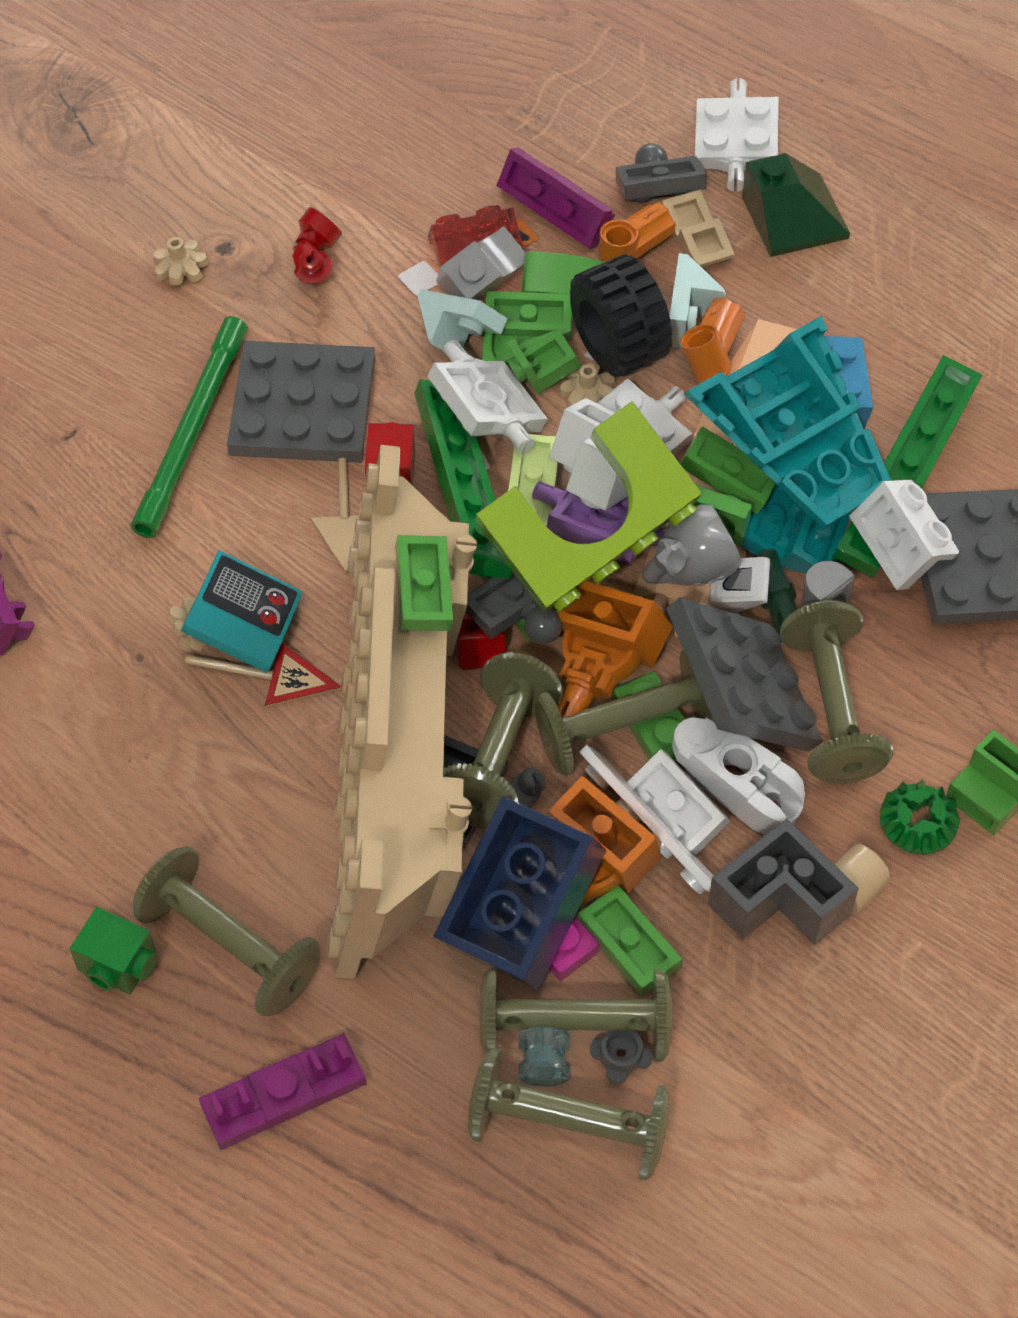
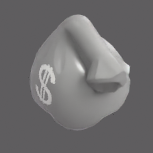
(694, 552)

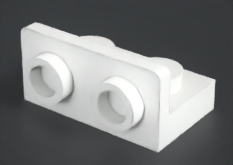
(903, 531)

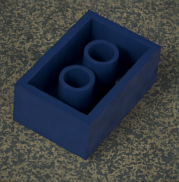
(520, 892)

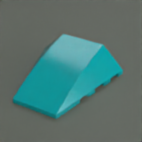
(798, 424)

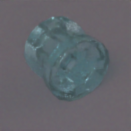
(544, 1056)

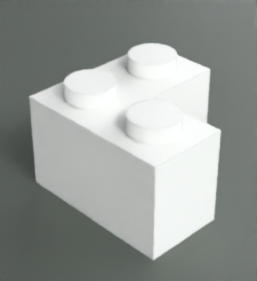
(590, 472)

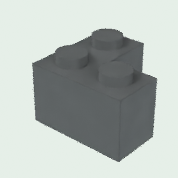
(785, 875)

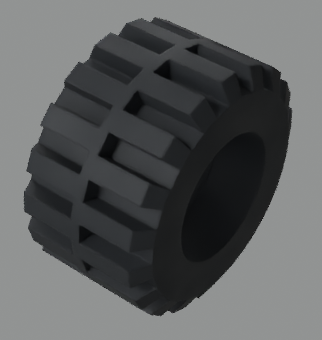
(621, 315)

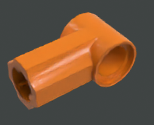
(636, 233)
(711, 340)

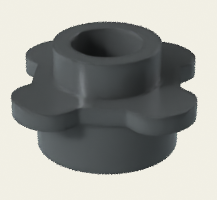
(619, 1067)

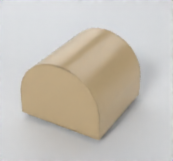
(866, 872)

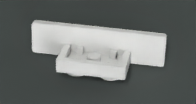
(669, 805)

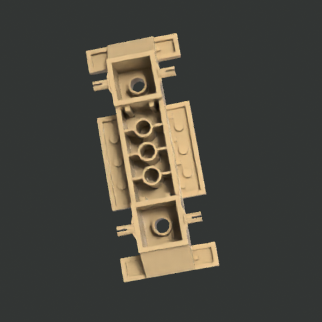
(393, 804)

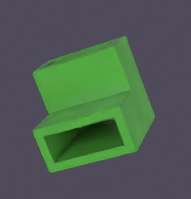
(989, 783)

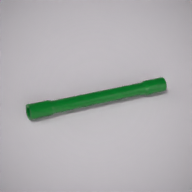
(157, 498)

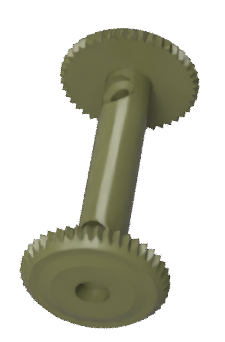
(823, 630)
(514, 685)
(560, 731)
(169, 887)
(579, 1014)
(567, 1113)

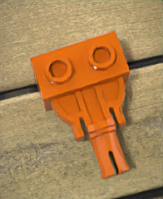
(606, 642)
(628, 844)

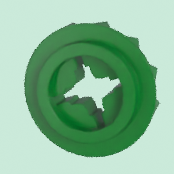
(925, 836)

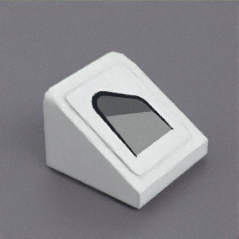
(744, 588)

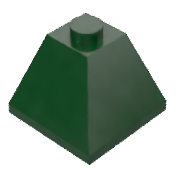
(790, 205)

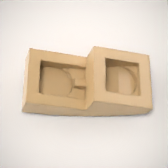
(697, 231)

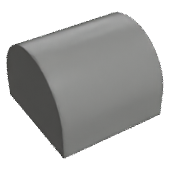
(827, 582)

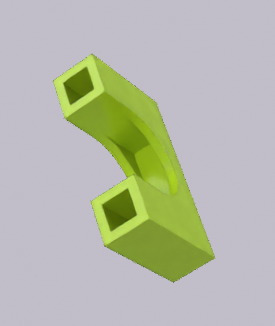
(556, 568)

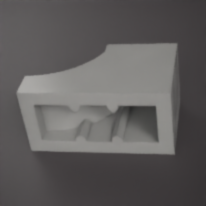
(482, 266)

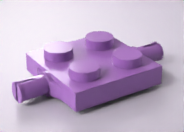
(581, 523)

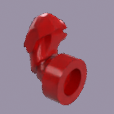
(316, 233)

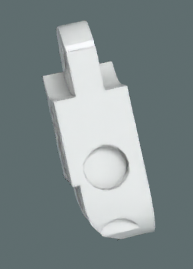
(748, 796)

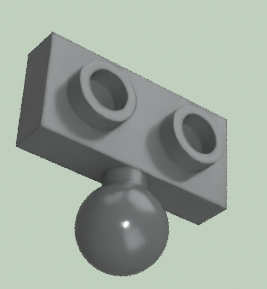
(658, 176)
(503, 603)

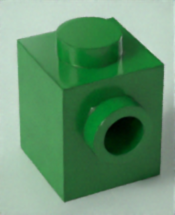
(113, 952)

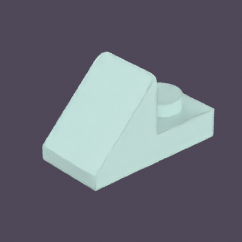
(691, 296)
(456, 317)

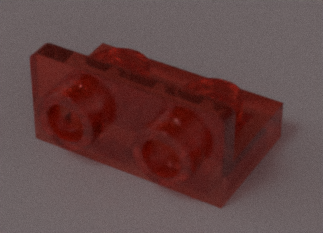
(453, 234)

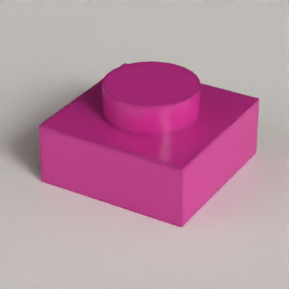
(574, 951)

